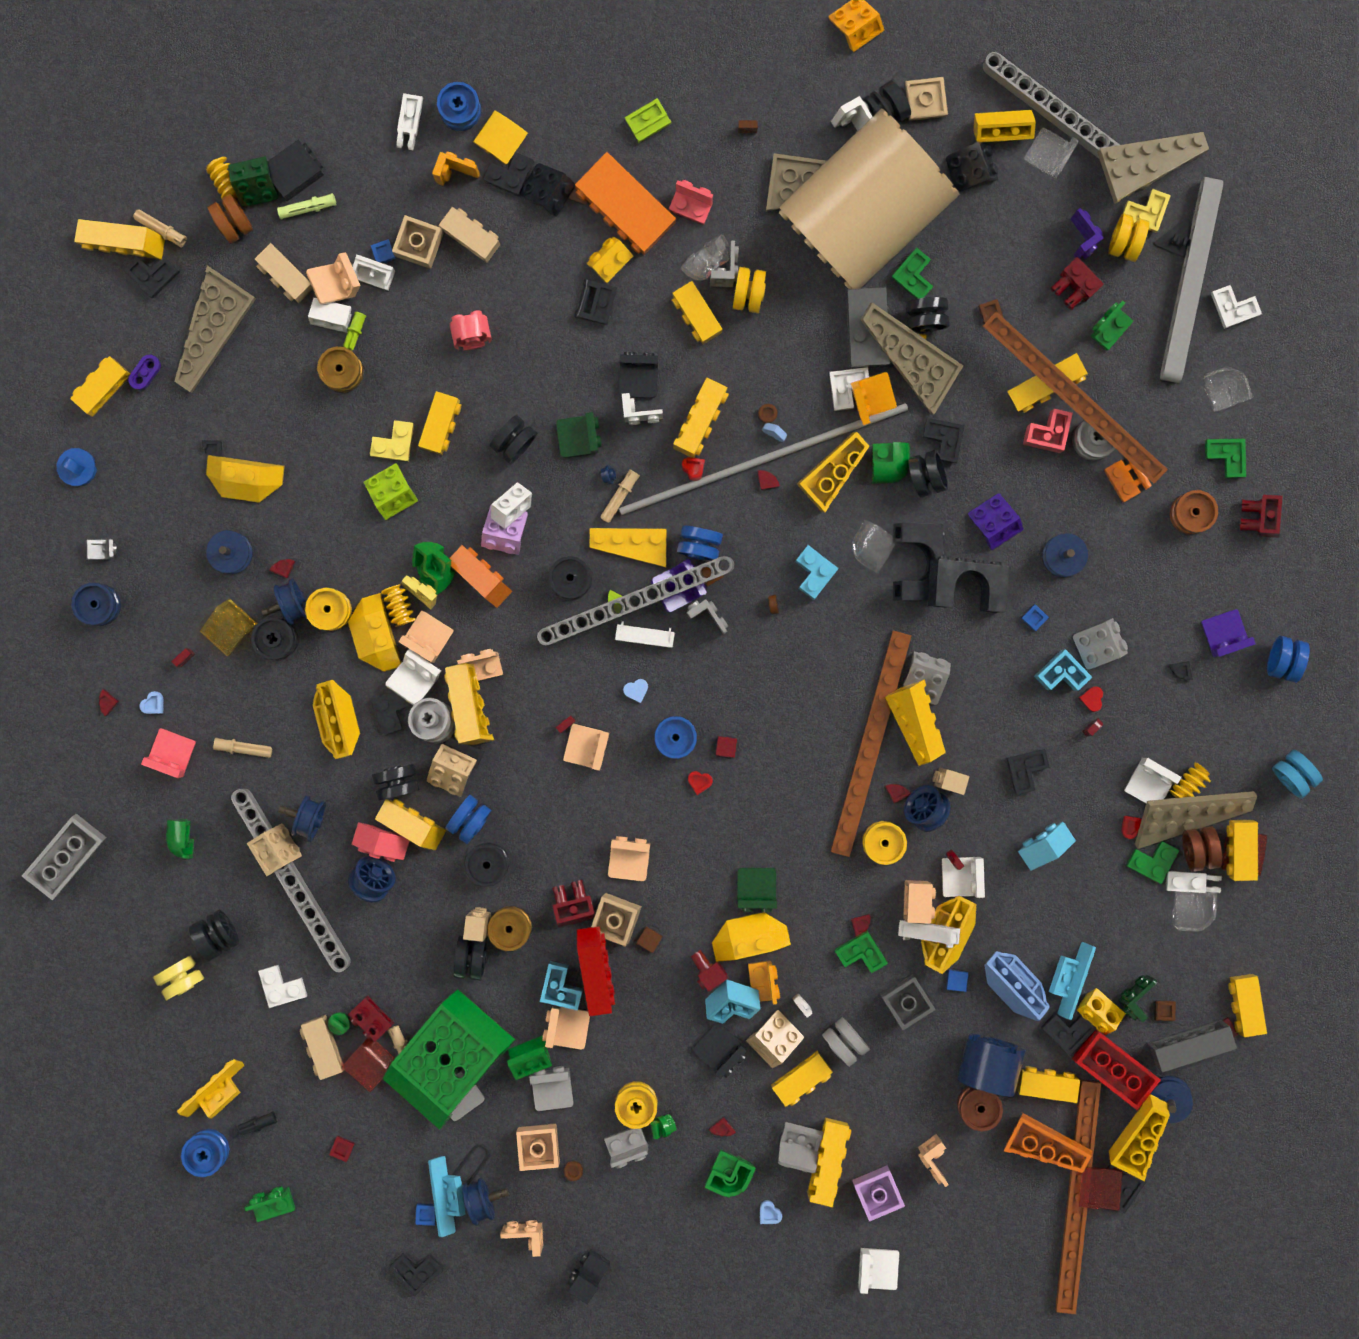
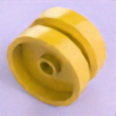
(1128, 237)
(750, 290)
(320, 601)
(873, 840)
(634, 1116)

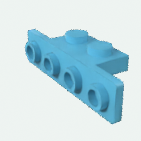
(1070, 979)
(446, 1196)

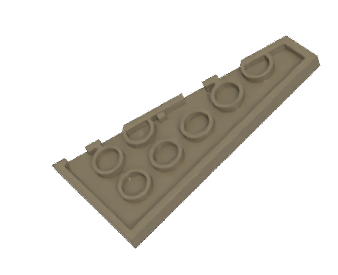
(1142, 163)
(918, 361)
(1173, 816)

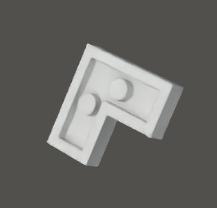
(1231, 311)
(841, 386)
(277, 991)

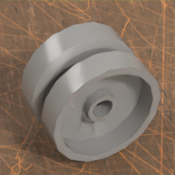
(1085, 444)
(431, 720)
(845, 1042)

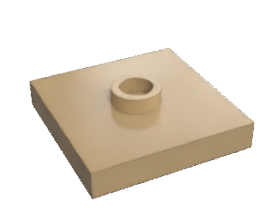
(926, 98)

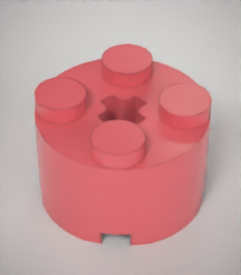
(470, 330)

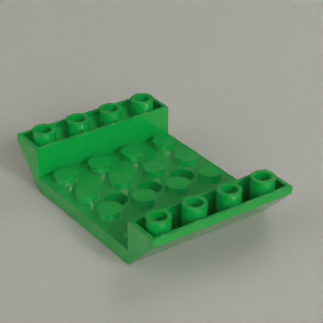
(471, 1042)

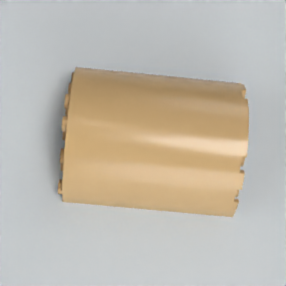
(869, 200)

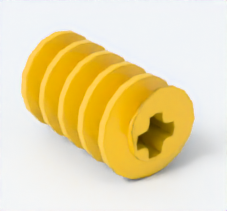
(220, 176)
(397, 604)
(1191, 782)

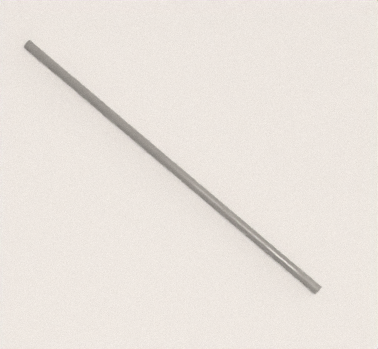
(760, 460)

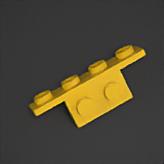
(215, 1093)

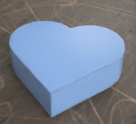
(774, 431)
(636, 690)
(153, 703)
(769, 1213)

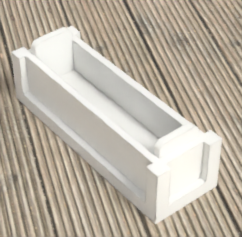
(644, 636)
(929, 932)

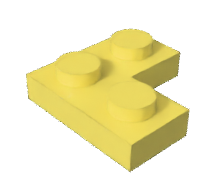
(1152, 211)
(396, 448)
(424, 593)

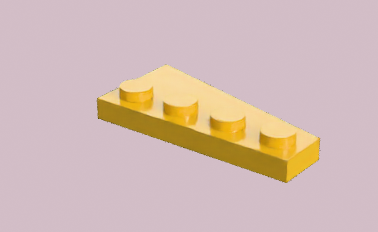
(638, 544)

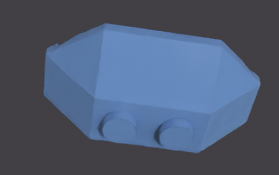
(1016, 985)

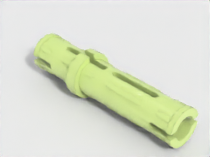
(313, 204)

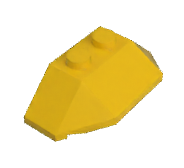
(244, 478)
(374, 634)
(335, 719)
(953, 913)
(749, 937)

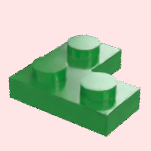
(908, 274)
(1232, 451)
(1155, 866)
(862, 947)

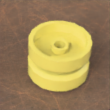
(178, 978)

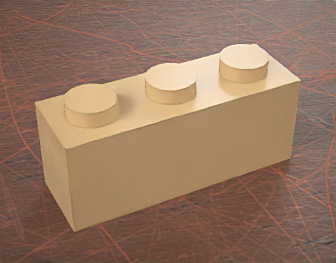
(470, 234)
(283, 274)
(950, 780)
(476, 924)
(322, 1047)

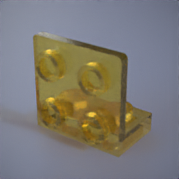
(227, 626)

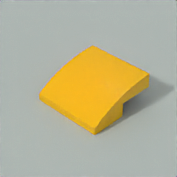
(500, 137)

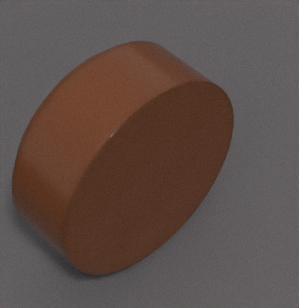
(767, 413)
(773, 604)
(573, 1170)

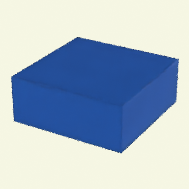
(383, 251)
(1034, 617)
(957, 980)
(425, 1214)

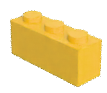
(1004, 126)
(696, 313)
(100, 386)
(440, 423)
(1242, 850)
(1247, 1005)
(802, 1079)
(1048, 1084)

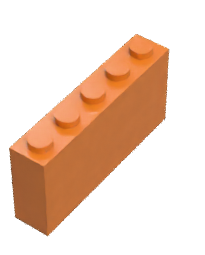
(624, 204)

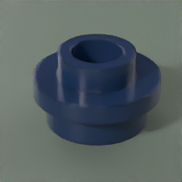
(608, 474)

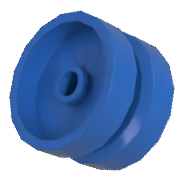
(469, 108)
(699, 544)
(1288, 659)
(673, 748)
(468, 819)
(216, 1154)

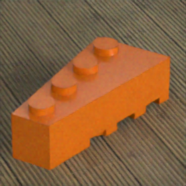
(1043, 1143)

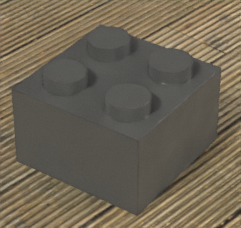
(907, 1002)

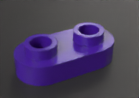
(143, 371)

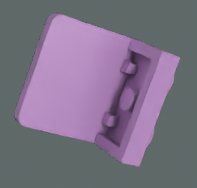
(503, 539)

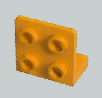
(857, 22)
(449, 160)
(873, 396)
(762, 978)

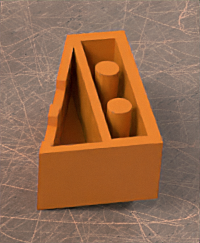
(479, 575)

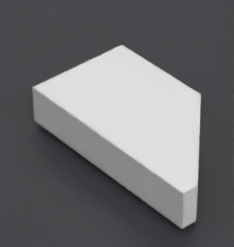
(801, 1003)

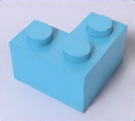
(820, 571)
(1063, 667)
(1047, 846)
(555, 989)
(732, 999)

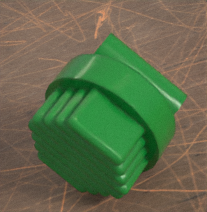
(339, 1023)
(662, 1126)

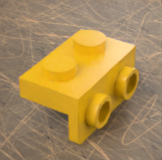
(609, 259)

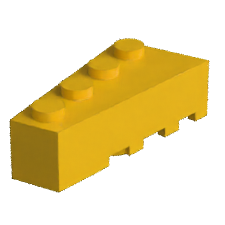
(119, 239)
(1036, 390)
(700, 418)
(832, 472)
(467, 705)
(916, 721)
(1140, 1138)
(831, 1151)

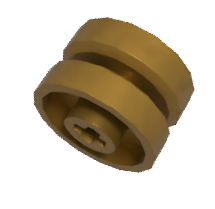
(330, 373)
(513, 917)

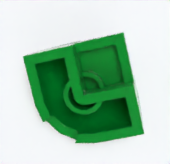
(890, 462)
(432, 565)
(179, 839)
(729, 1175)

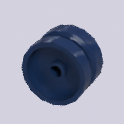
(107, 606)

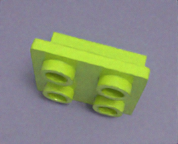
(390, 491)

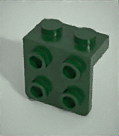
(252, 181)
(578, 435)
(756, 889)
(1131, 996)

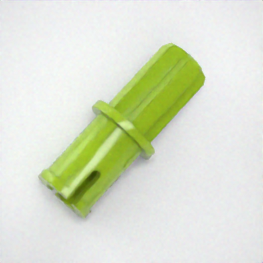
(354, 330)

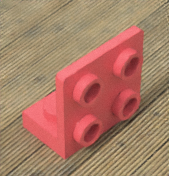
(691, 202)
(170, 753)

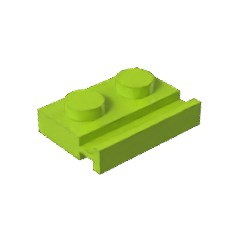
(648, 120)

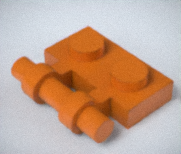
(1123, 481)

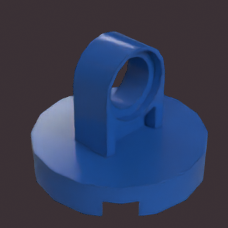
(76, 467)

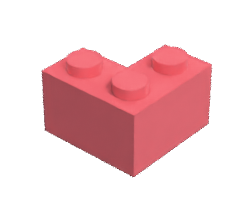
(1050, 437)
(380, 842)

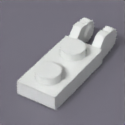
(409, 119)
(1190, 882)

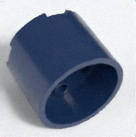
(991, 1065)

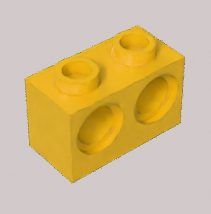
(1100, 1011)

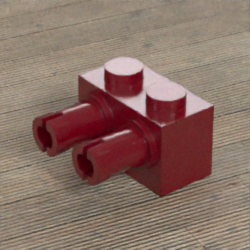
(1080, 279)
(1270, 510)
(575, 910)
(709, 974)
(370, 1019)

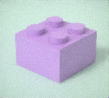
(878, 1193)

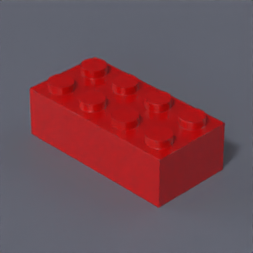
(595, 971)
(1116, 1069)

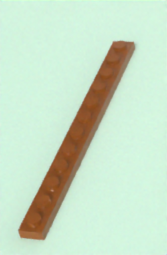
(1075, 397)
(870, 744)
(1076, 1216)

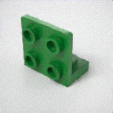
(1112, 327)
(529, 1058)
(271, 1204)

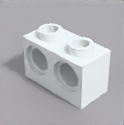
(511, 505)

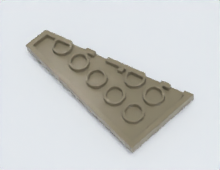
(787, 176)
(213, 322)

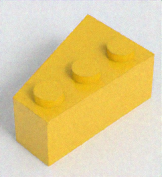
(410, 824)

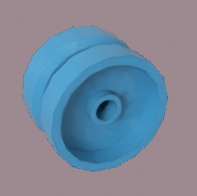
(1297, 774)

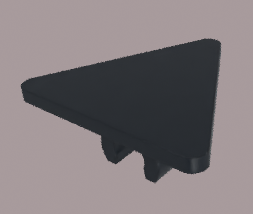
(1176, 239)

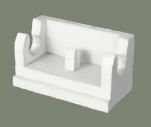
(373, 272)
(330, 315)

